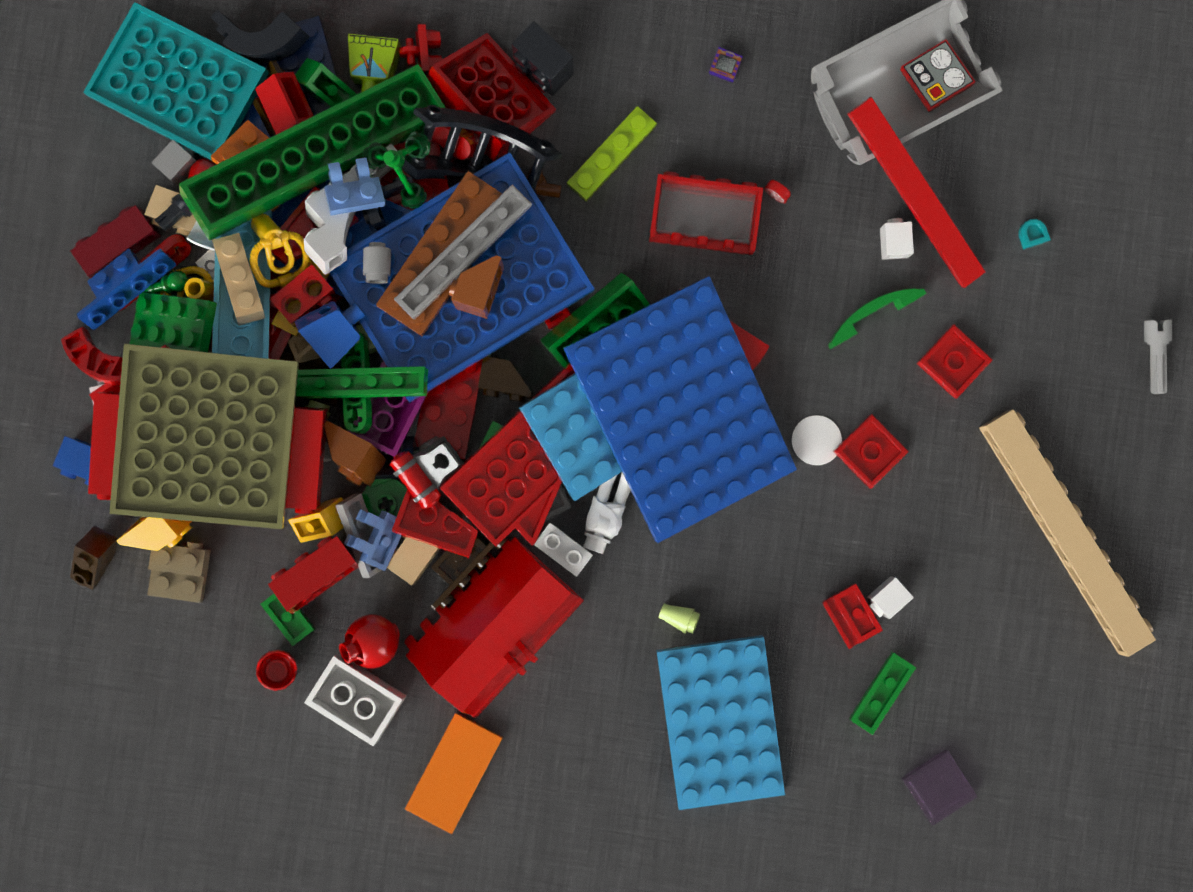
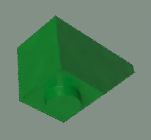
(322, 83)

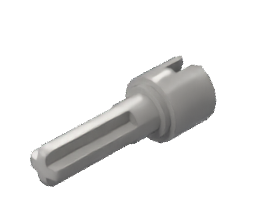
(1158, 336)

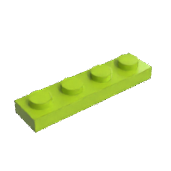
(611, 153)

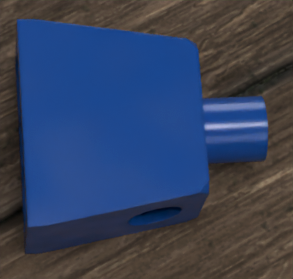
(331, 330)

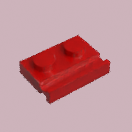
(852, 616)

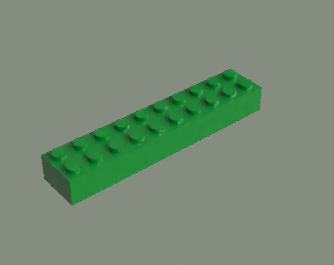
(300, 155)

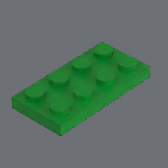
(173, 322)

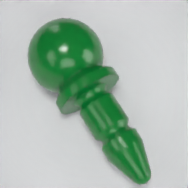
(169, 283)

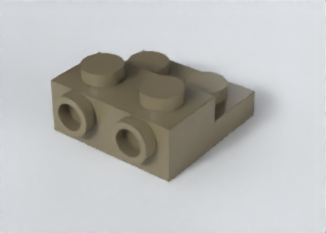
(179, 572)

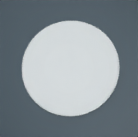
(816, 439)

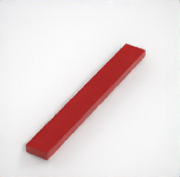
(916, 192)

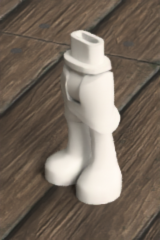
(605, 517)

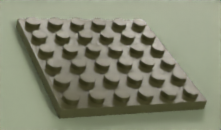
(203, 437)

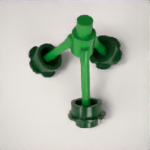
(417, 147)

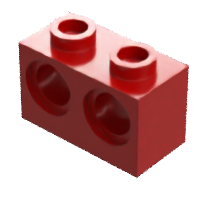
(299, 291)

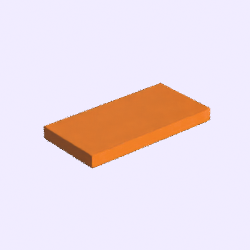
(453, 773)

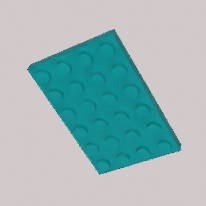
(175, 81)

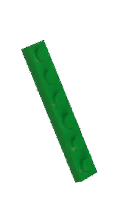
(362, 382)

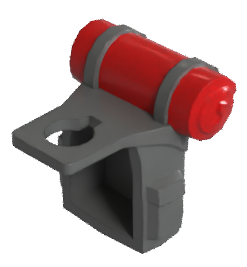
(427, 469)

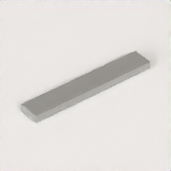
(463, 252)

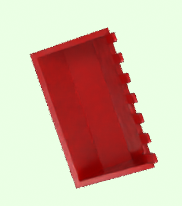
(492, 628)

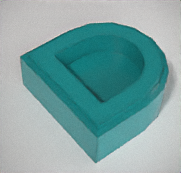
(1033, 233)

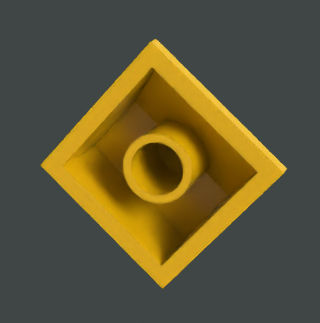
(154, 533)

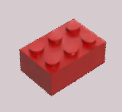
(312, 574)

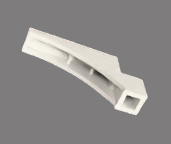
(327, 243)

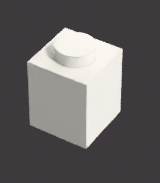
(896, 239)
(889, 598)

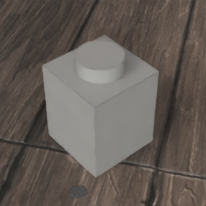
(175, 162)

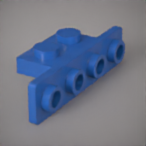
(121, 283)

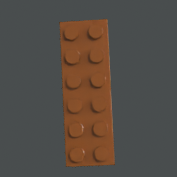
(458, 213)

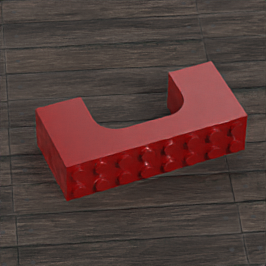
(305, 463)

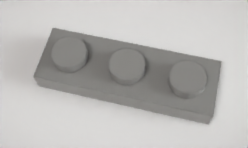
(348, 512)

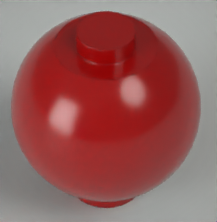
(370, 641)

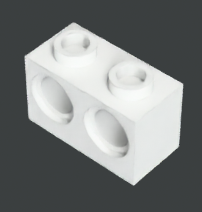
(563, 549)

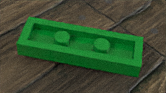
(882, 693)

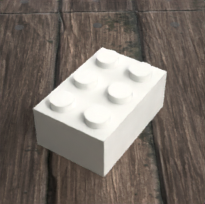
(355, 699)

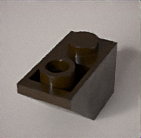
(501, 377)
(92, 557)

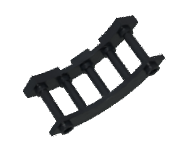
(439, 166)

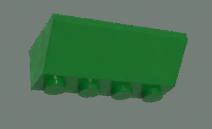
(607, 306)

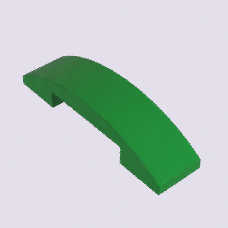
(899, 298)

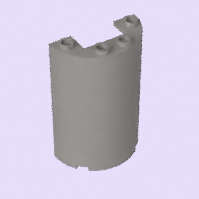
(875, 72)

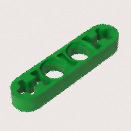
(351, 415)

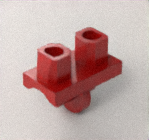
(424, 40)

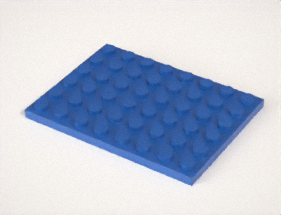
(535, 285)
(681, 408)

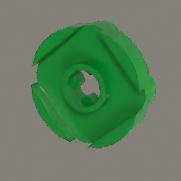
(382, 488)

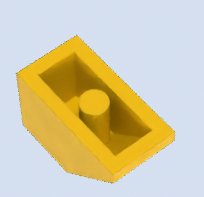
(318, 524)

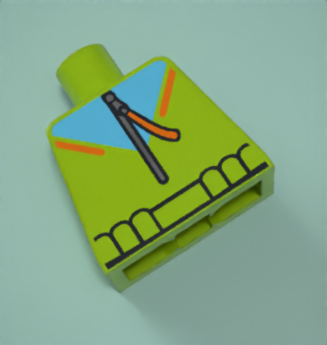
(372, 59)

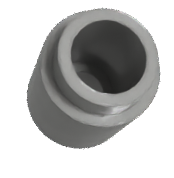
(377, 263)

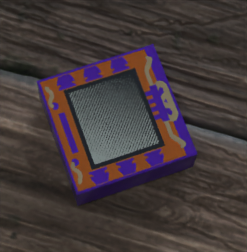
(725, 64)

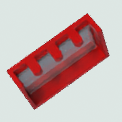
(706, 213)

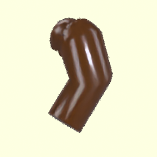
(547, 189)

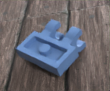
(353, 195)
(381, 542)

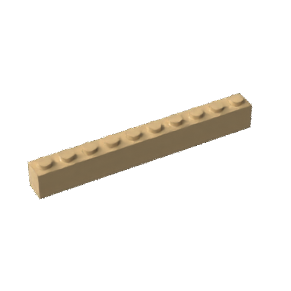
(1067, 533)

